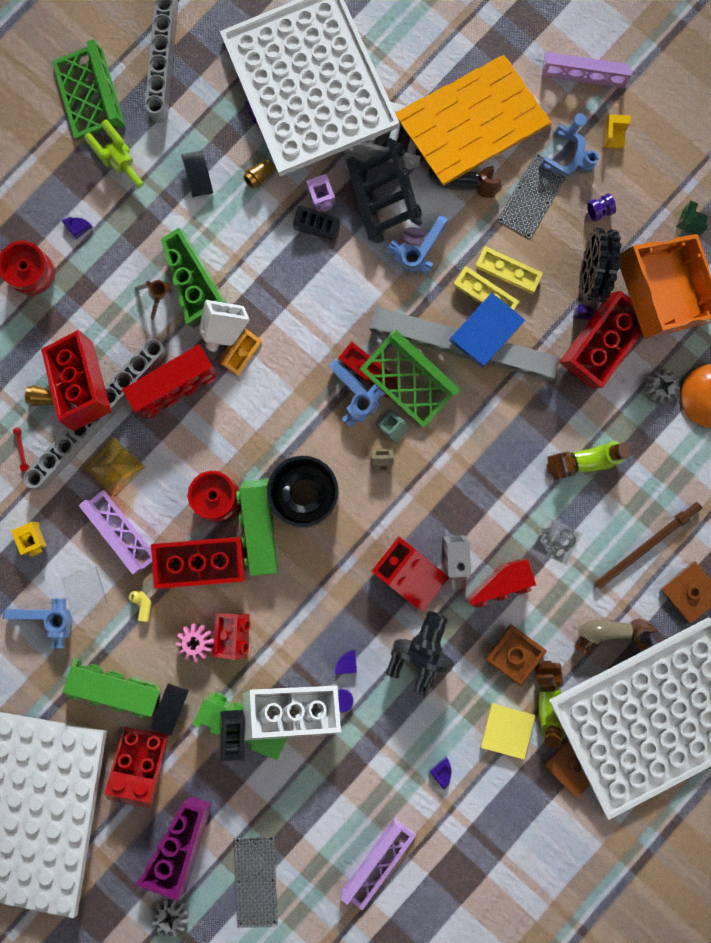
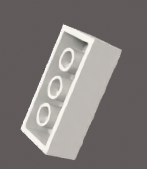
(301, 702)

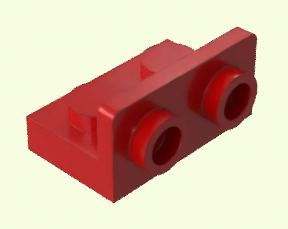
(231, 635)

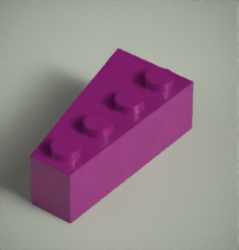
(175, 856)

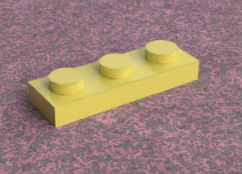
(508, 270)
(480, 288)

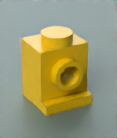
(22, 539)

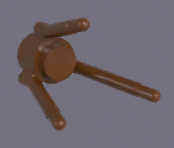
(157, 291)

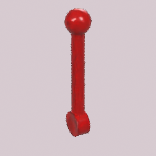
(24, 466)

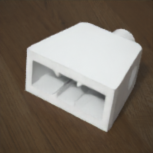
(222, 323)

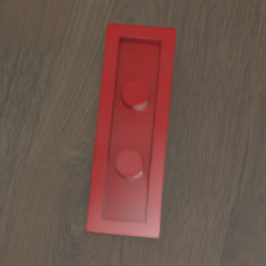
(355, 357)

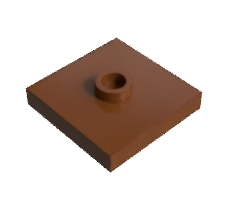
(689, 592)
(515, 655)
(567, 769)

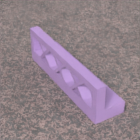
(586, 70)
(110, 535)
(373, 860)

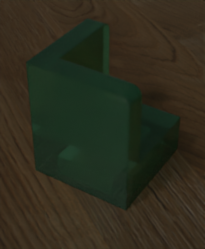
(691, 220)

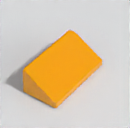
(238, 354)

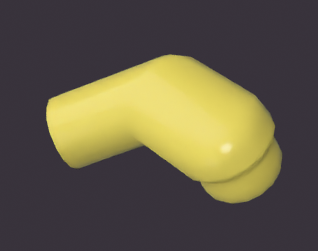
(143, 603)

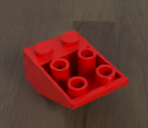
(410, 574)
(505, 579)
(136, 768)

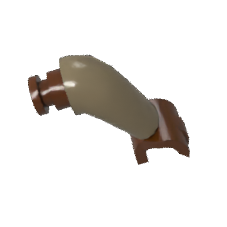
(600, 630)

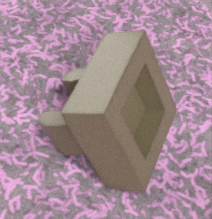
(382, 457)

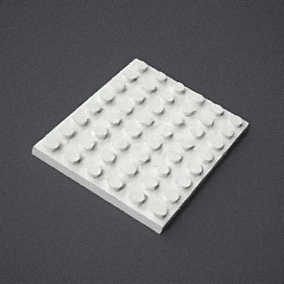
(309, 81)
(643, 720)
(46, 811)

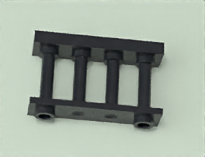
(364, 188)

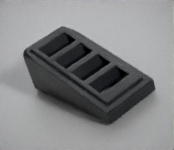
(310, 213)
(230, 721)

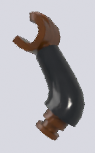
(471, 181)

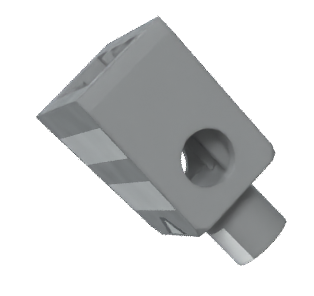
(457, 550)

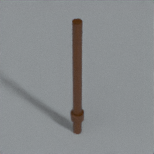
(681, 519)

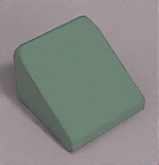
(393, 426)

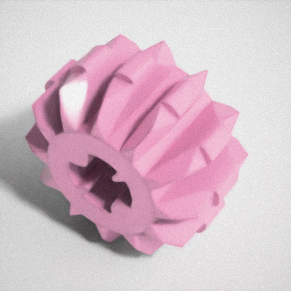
(188, 648)

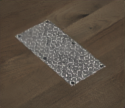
(531, 198)
(255, 881)

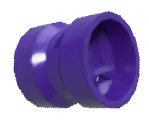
(601, 207)

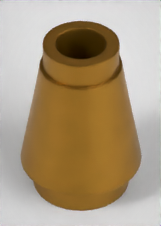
(258, 173)
(38, 396)

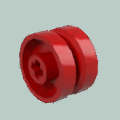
(26, 268)
(202, 496)

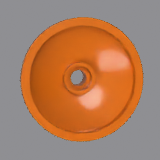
(696, 396)

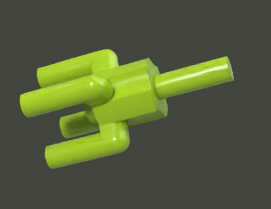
(114, 153)

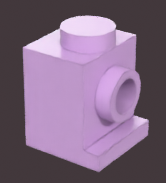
(321, 186)

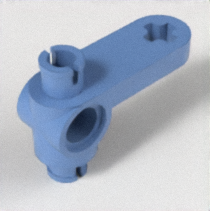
(404, 250)
(355, 412)
(52, 630)

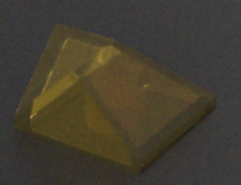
(114, 466)

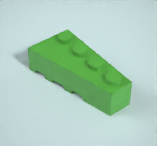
(189, 276)
(257, 527)
(111, 689)
(210, 716)

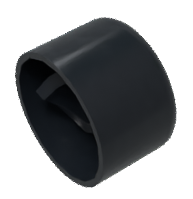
(282, 483)

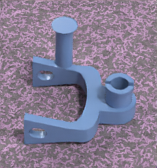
(582, 160)

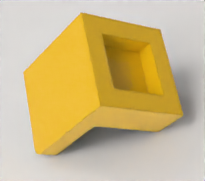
(615, 131)

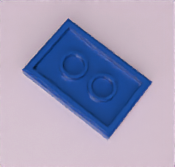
(487, 330)

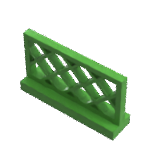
(102, 80)
(423, 365)

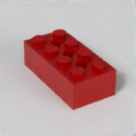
(603, 341)
(75, 380)
(170, 382)
(188, 552)

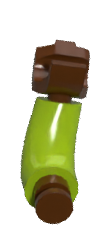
(588, 460)
(549, 680)

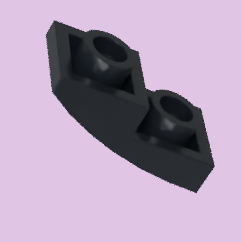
(197, 173)
(169, 709)

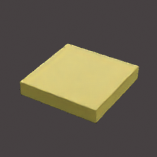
(507, 731)

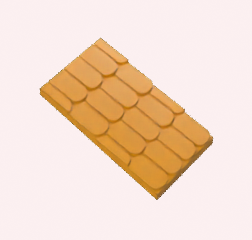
(473, 119)

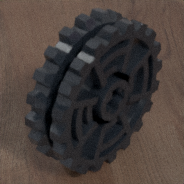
(600, 265)

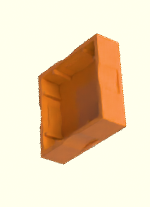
(668, 285)

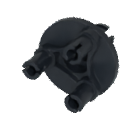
(423, 652)

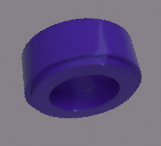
(345, 700)

